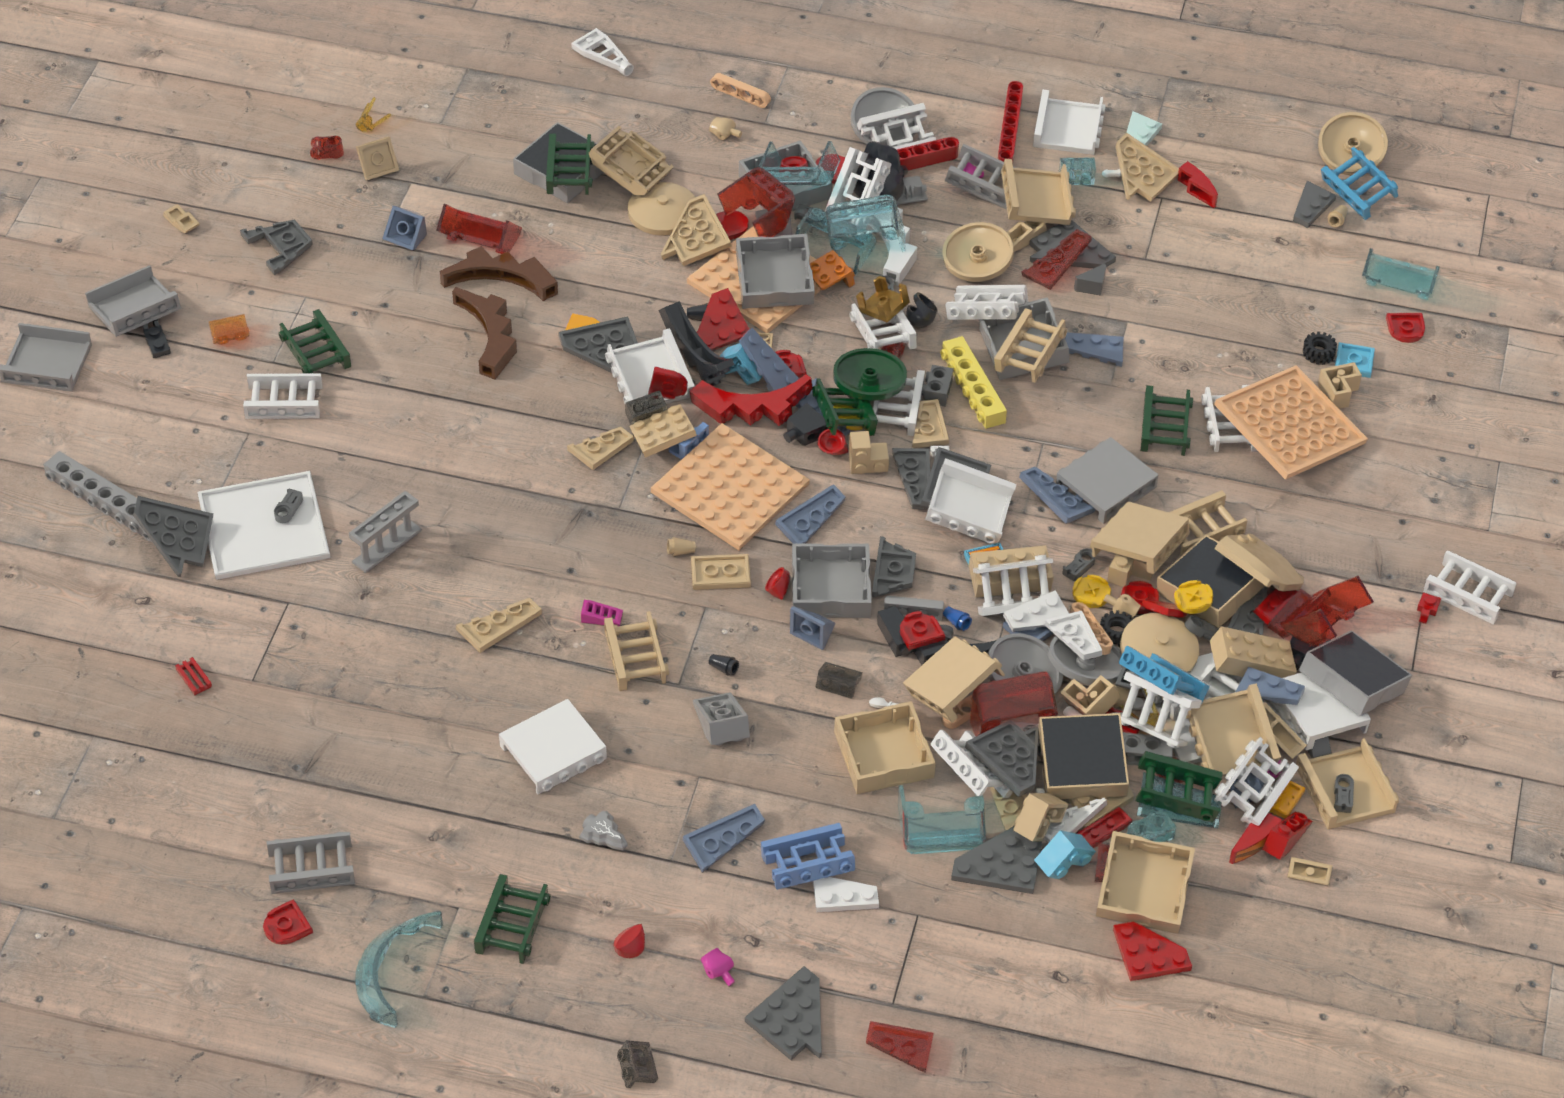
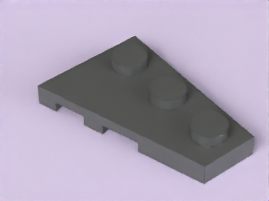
(1312, 204)

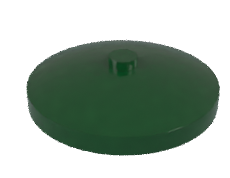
(869, 374)

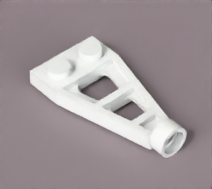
(593, 40)

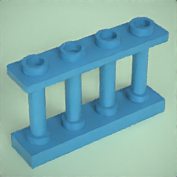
(1352, 197)
(1163, 673)

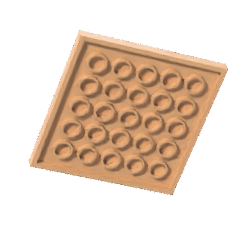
(722, 273)
(1290, 422)
(730, 486)

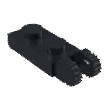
(156, 340)

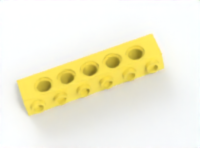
(973, 382)

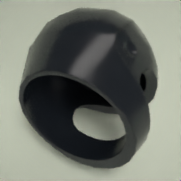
(923, 314)

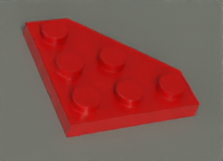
(722, 321)
(1149, 953)

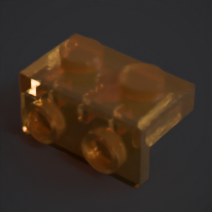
(229, 329)

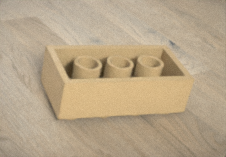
(1009, 556)
(1238, 650)

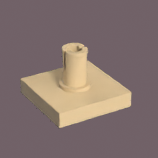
(377, 158)

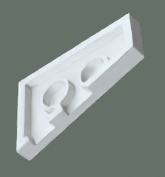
(1035, 612)
(1076, 634)
(844, 895)

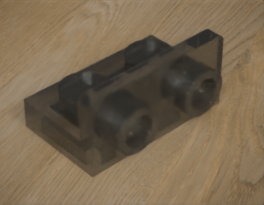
(838, 679)
(637, 1063)

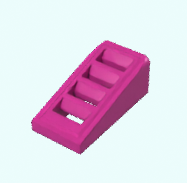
(589, 611)

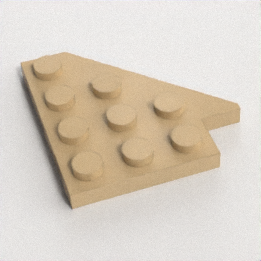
(1143, 169)
(696, 233)

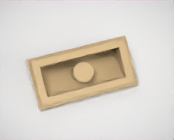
(1309, 871)

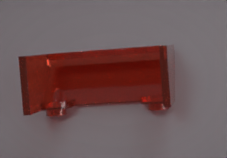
(763, 189)
(478, 229)
(1316, 616)
(1012, 699)

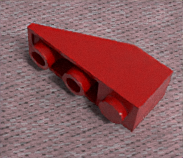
(1286, 834)

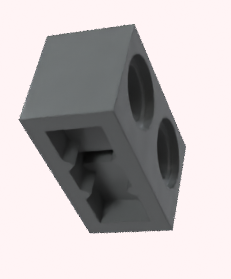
(938, 384)

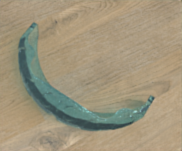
(367, 969)

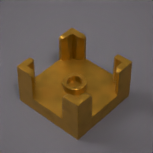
(884, 302)

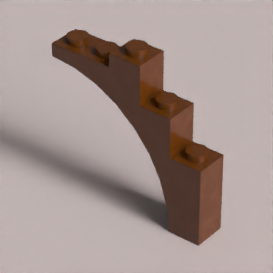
(504, 267)
(491, 315)

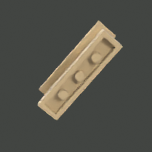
(1019, 334)
(1202, 509)
(619, 661)

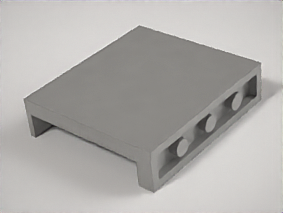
(132, 301)
(46, 357)
(1108, 478)

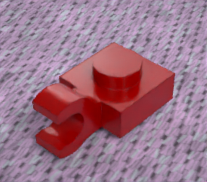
(1428, 606)

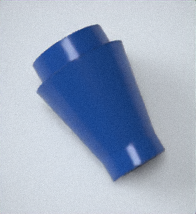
(958, 618)

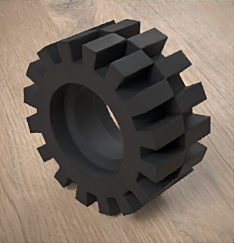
(1318, 355)
(1110, 620)

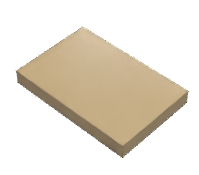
(720, 571)

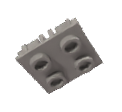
(913, 191)

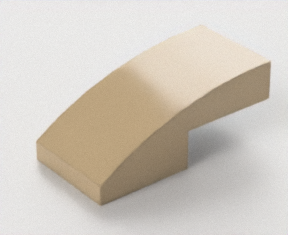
(180, 219)

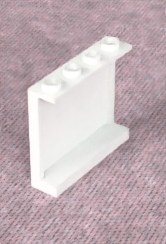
(1068, 125)
(635, 365)
(970, 501)
(1318, 713)
(554, 745)

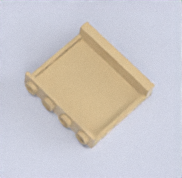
(1037, 195)
(1142, 534)
(951, 676)
(1226, 727)
(1372, 788)

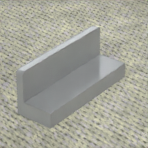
(908, 605)

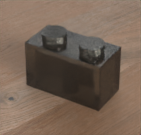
(645, 407)

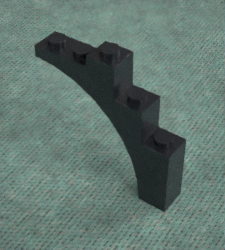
(708, 364)
(889, 624)

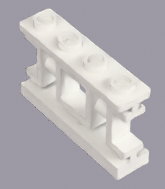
(894, 119)
(848, 178)
(986, 302)
(1267, 793)

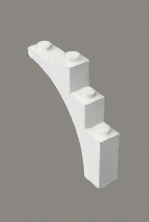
(899, 262)

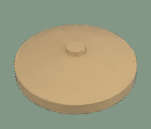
(1351, 131)
(659, 208)
(978, 252)
(1163, 637)

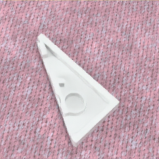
(1075, 818)

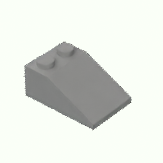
(722, 718)

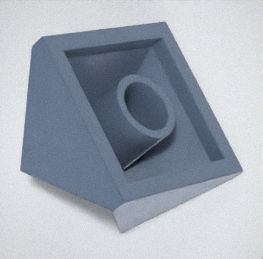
(405, 228)
(810, 627)

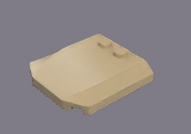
(630, 161)
(1260, 561)

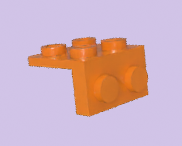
(830, 270)

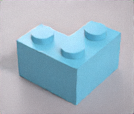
(743, 365)
(1063, 852)

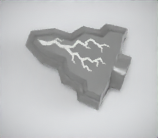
(603, 830)

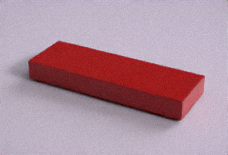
(1273, 604)
(1103, 828)

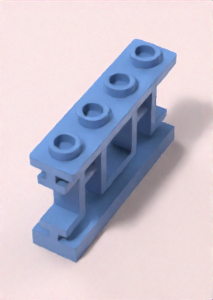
(803, 844)

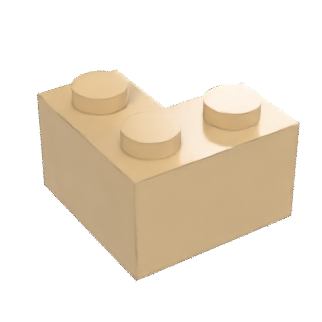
(1339, 383)
(866, 456)
(1124, 567)
(1094, 700)
(1038, 814)

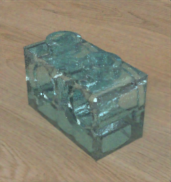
(1081, 170)
(1154, 827)

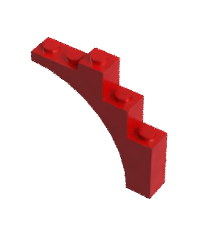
(750, 407)

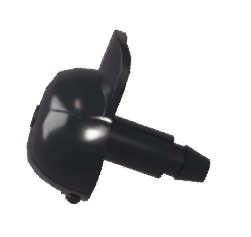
(894, 181)

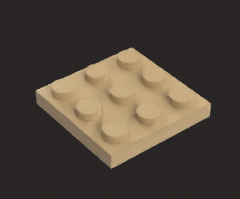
(662, 430)

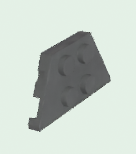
(893, 568)

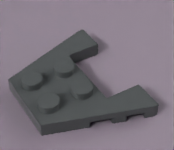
(285, 237)

